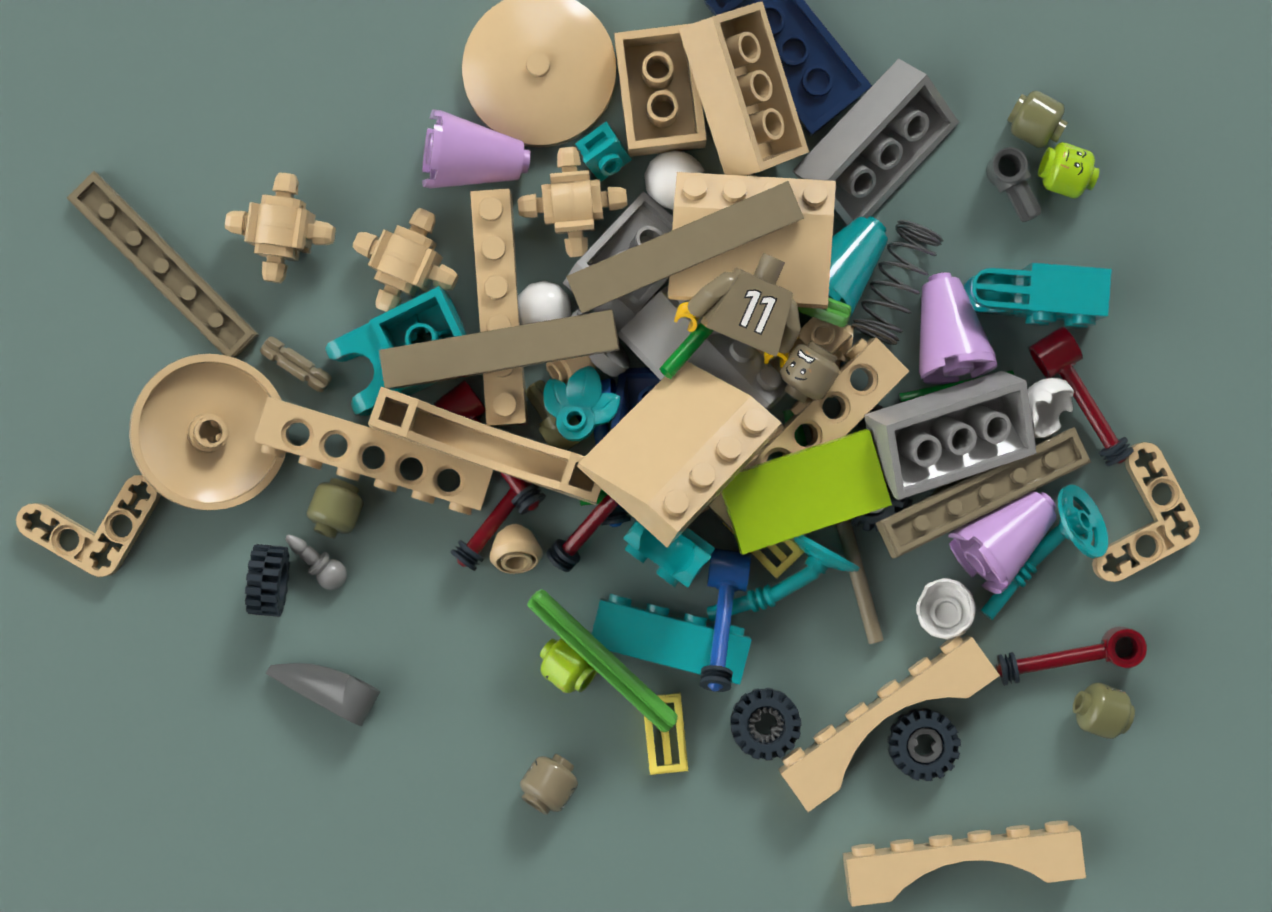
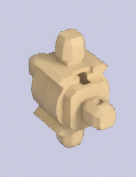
(572, 202)
(280, 227)
(405, 260)

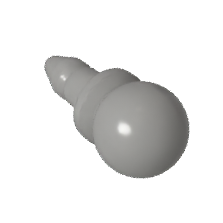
(329, 572)

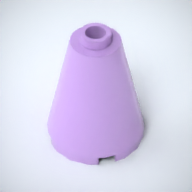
(470, 154)
(951, 333)
(1003, 539)

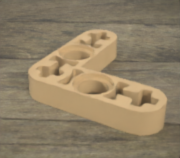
(1160, 528)
(89, 541)

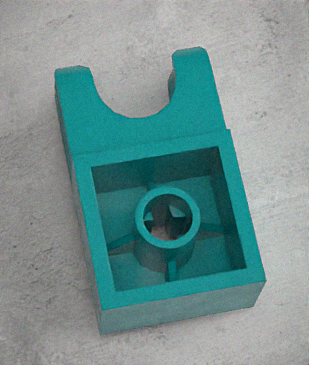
(1043, 293)
(400, 326)
(677, 562)

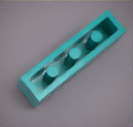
(664, 638)

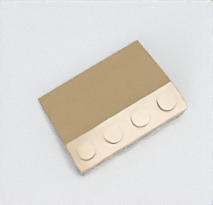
(801, 245)
(679, 449)

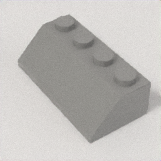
(880, 141)
(656, 336)
(953, 433)

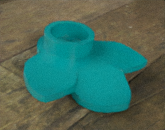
(580, 397)

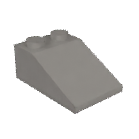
(636, 225)

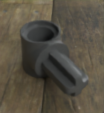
(1016, 186)

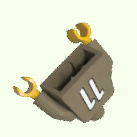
(748, 309)

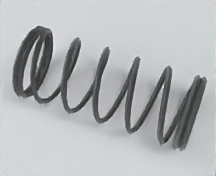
(919, 233)

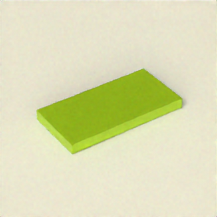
(805, 491)

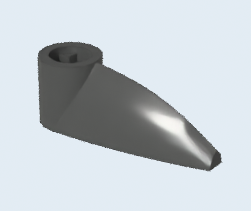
(328, 688)

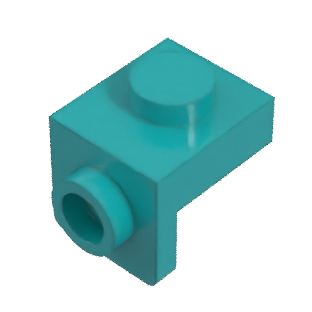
(603, 152)

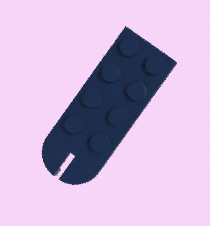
(815, 65)

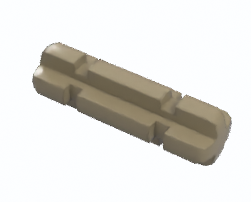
(295, 364)

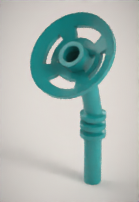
(1071, 526)
(817, 562)

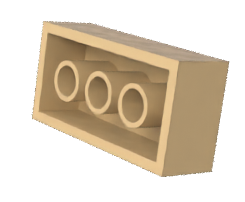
(744, 90)

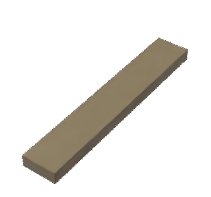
(685, 247)
(162, 265)
(499, 349)
(981, 494)

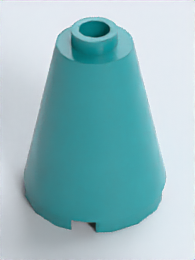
(854, 258)

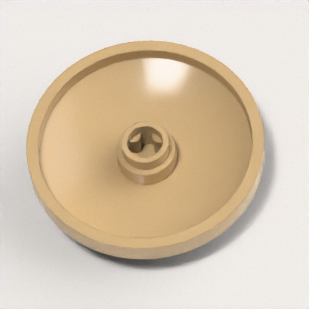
(539, 70)
(198, 432)

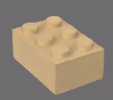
(658, 92)

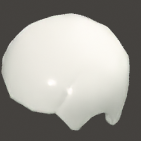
(662, 173)
(543, 302)
(1047, 401)
(946, 608)

